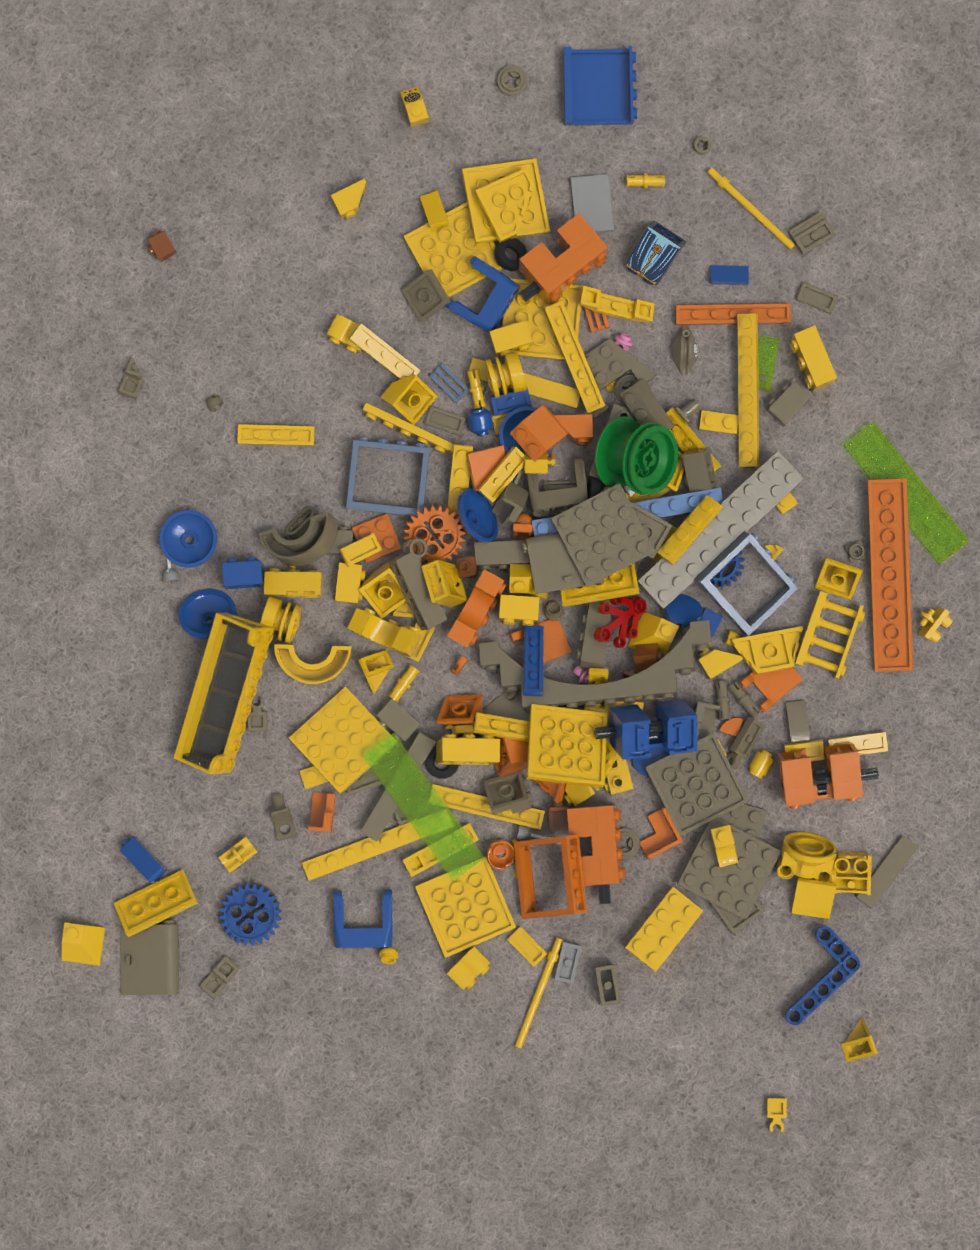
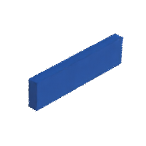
(533, 661)

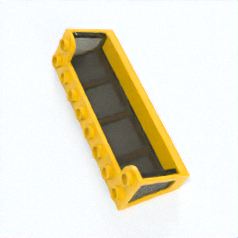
(223, 693)

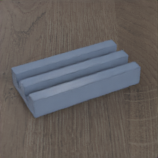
(455, 378)

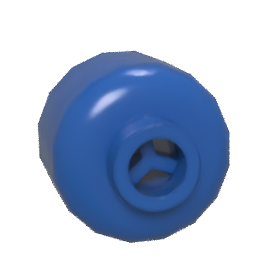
(480, 421)

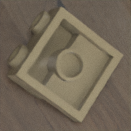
(508, 793)

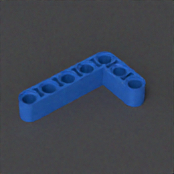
(827, 980)

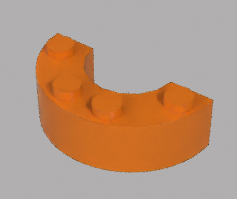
(476, 609)

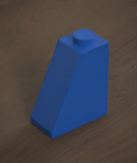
(143, 859)

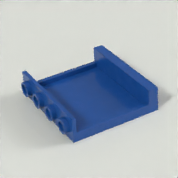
(599, 86)

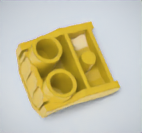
(851, 878)

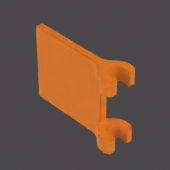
(554, 643)
(773, 684)

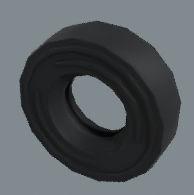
(501, 258)
(593, 487)
(436, 772)

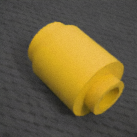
(761, 763)

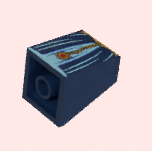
(655, 253)

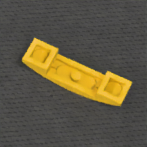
(615, 306)
(425, 858)

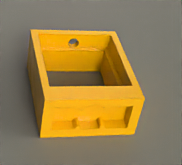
(446, 591)

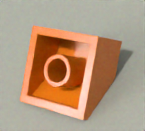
(578, 426)
(539, 433)

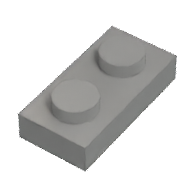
(568, 962)

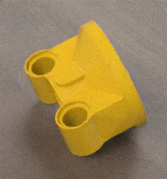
(806, 856)

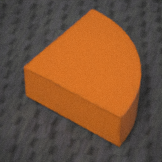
(459, 665)
(732, 726)

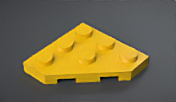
(506, 202)

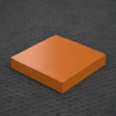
(483, 462)

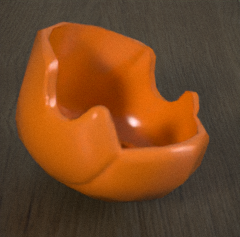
(499, 847)

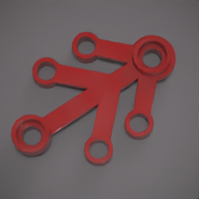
(636, 607)

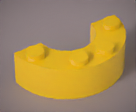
(385, 633)
(316, 673)

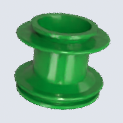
(636, 455)

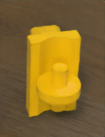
(932, 621)
(237, 854)

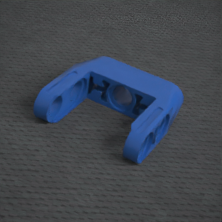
(497, 302)
(363, 936)

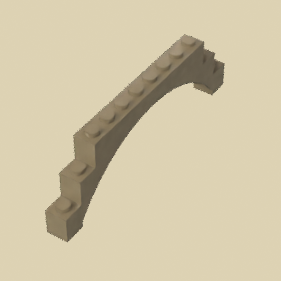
(651, 683)

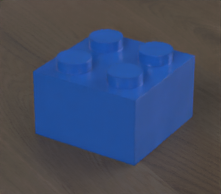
(243, 574)

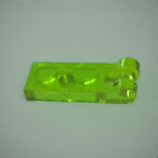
(766, 360)

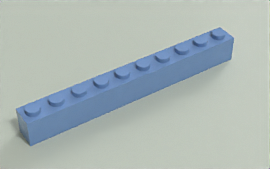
(659, 507)

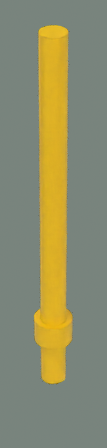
(724, 183)
(552, 957)

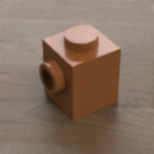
(161, 246)
(646, 656)

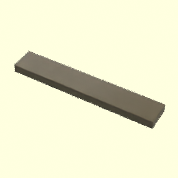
(386, 805)

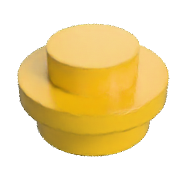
(388, 955)

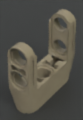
(557, 501)

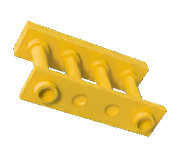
(816, 621)

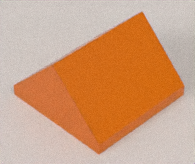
(460, 709)

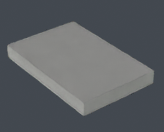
(593, 201)

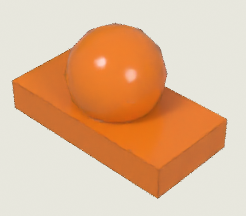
(523, 526)

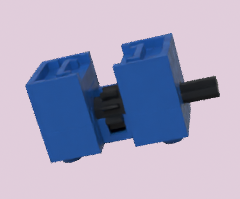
(635, 732)

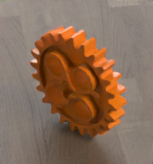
(448, 524)

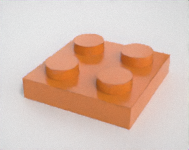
(384, 533)

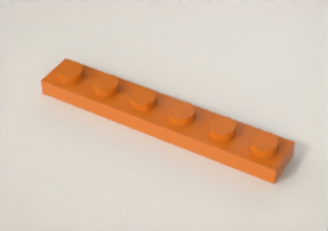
(728, 313)

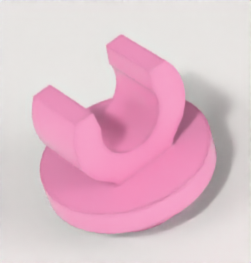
(624, 340)
(583, 675)

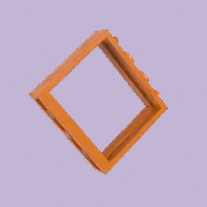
(572, 872)

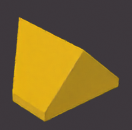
(376, 668)
(859, 1043)

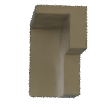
(510, 504)
(706, 718)

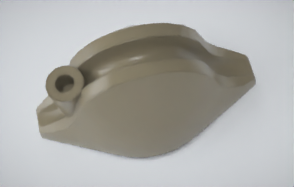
(684, 350)

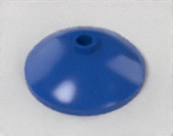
(509, 423)
(477, 516)
(178, 529)
(202, 607)

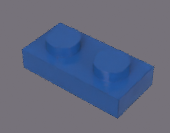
(510, 402)

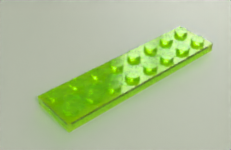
(925, 514)
(423, 807)

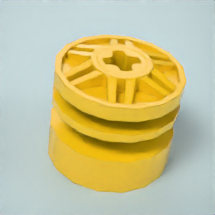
(505, 375)
(282, 620)

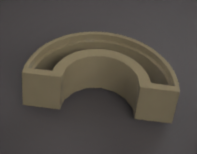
(305, 549)

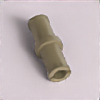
(744, 699)
(722, 700)

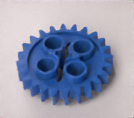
(260, 929)

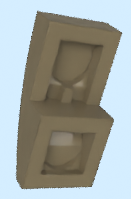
(797, 721)
(219, 977)

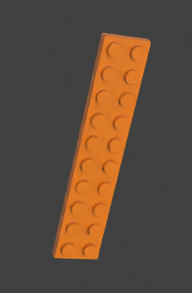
(890, 575)

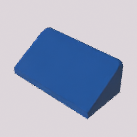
(729, 275)

